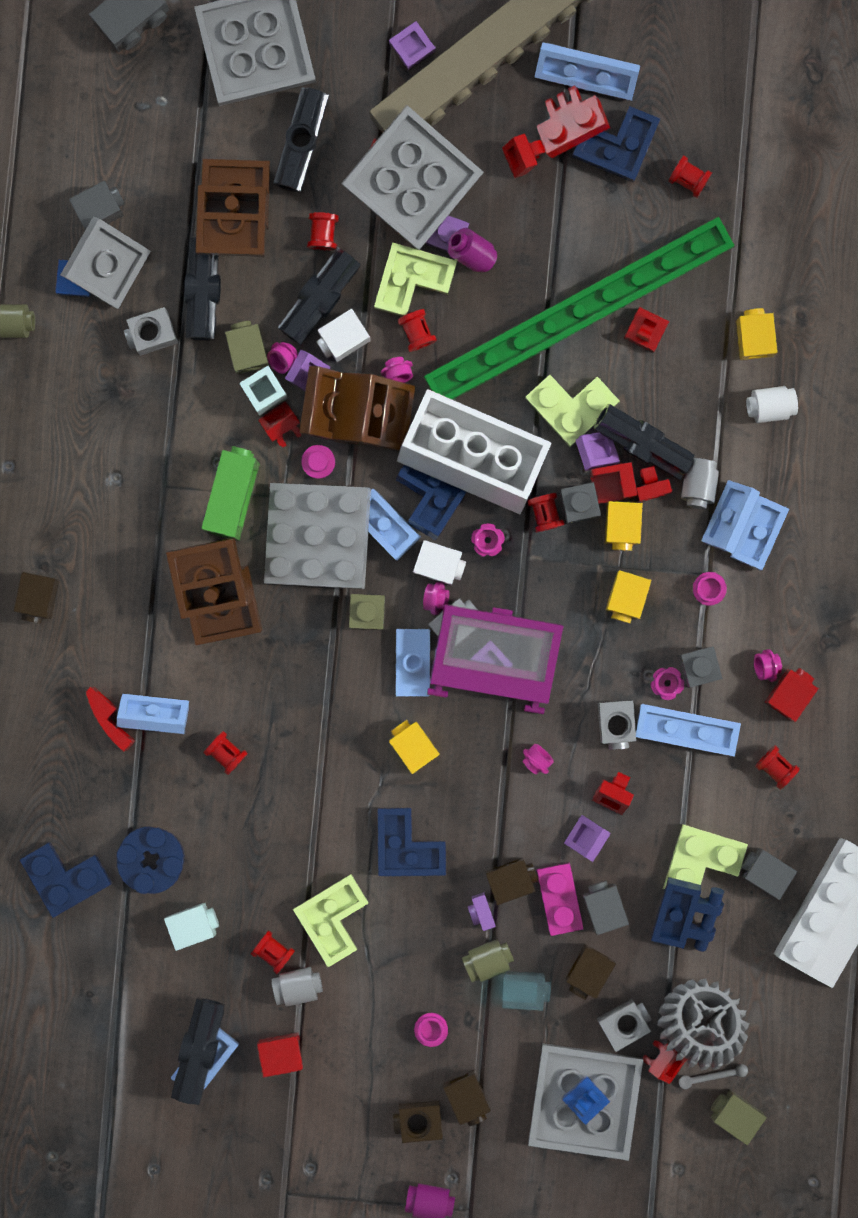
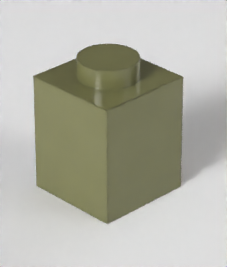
(246, 347)
(367, 612)
(737, 1116)

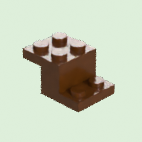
(233, 207)
(356, 408)
(214, 591)

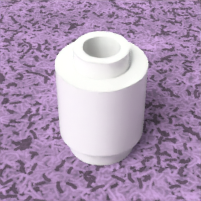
(772, 404)

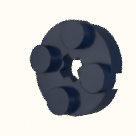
(145, 878)

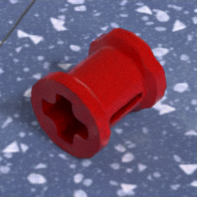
(690, 176)
(322, 231)
(417, 330)
(541, 513)
(225, 753)
(777, 767)
(272, 952)

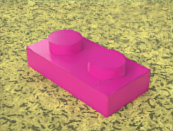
(559, 899)

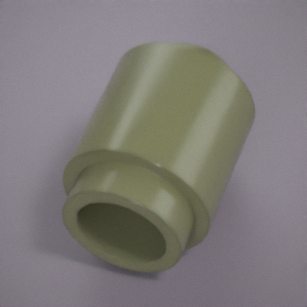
(16, 321)
(488, 960)

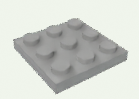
(254, 47)
(412, 177)
(317, 535)
(559, 1127)

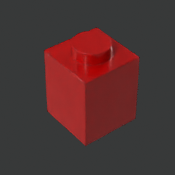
(792, 694)

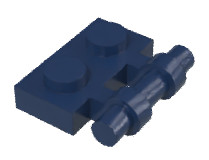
(677, 911)

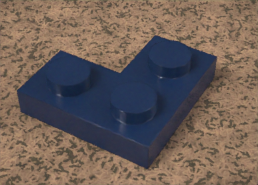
(622, 153)
(437, 504)
(400, 854)
(60, 887)

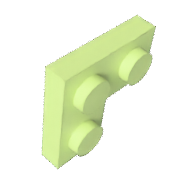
(411, 268)
(570, 416)
(703, 849)
(322, 918)

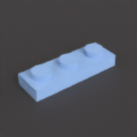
(587, 71)
(687, 730)

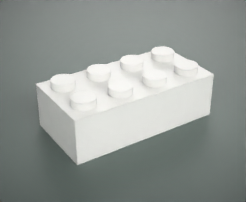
(473, 451)

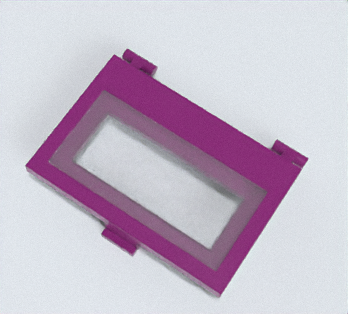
(496, 655)

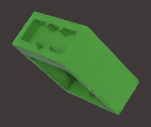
(231, 493)

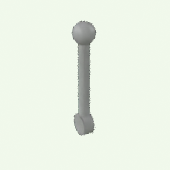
(686, 1081)

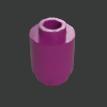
(472, 250)
(429, 1201)

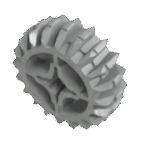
(700, 1004)

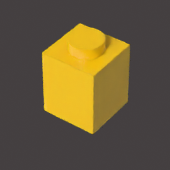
(756, 334)
(623, 525)
(627, 596)
(413, 745)

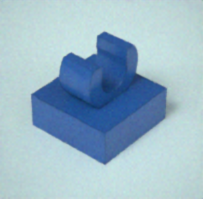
(586, 1100)

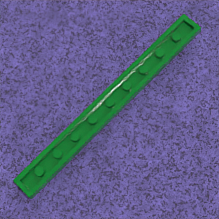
(581, 310)

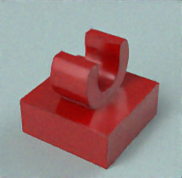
(522, 154)
(646, 329)
(279, 422)
(652, 488)
(613, 794)
(665, 1065)

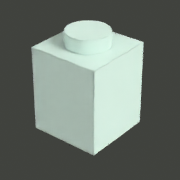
(263, 390)
(192, 926)

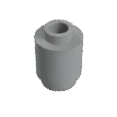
(700, 484)
(297, 987)

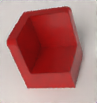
(614, 482)
(280, 1054)

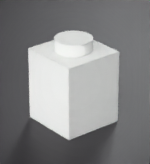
(342, 336)
(439, 563)

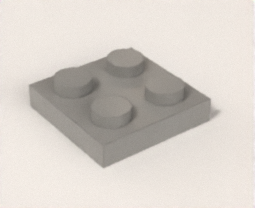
(105, 262)

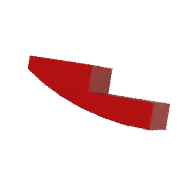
(104, 711)

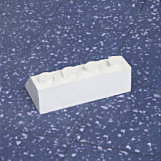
(827, 921)

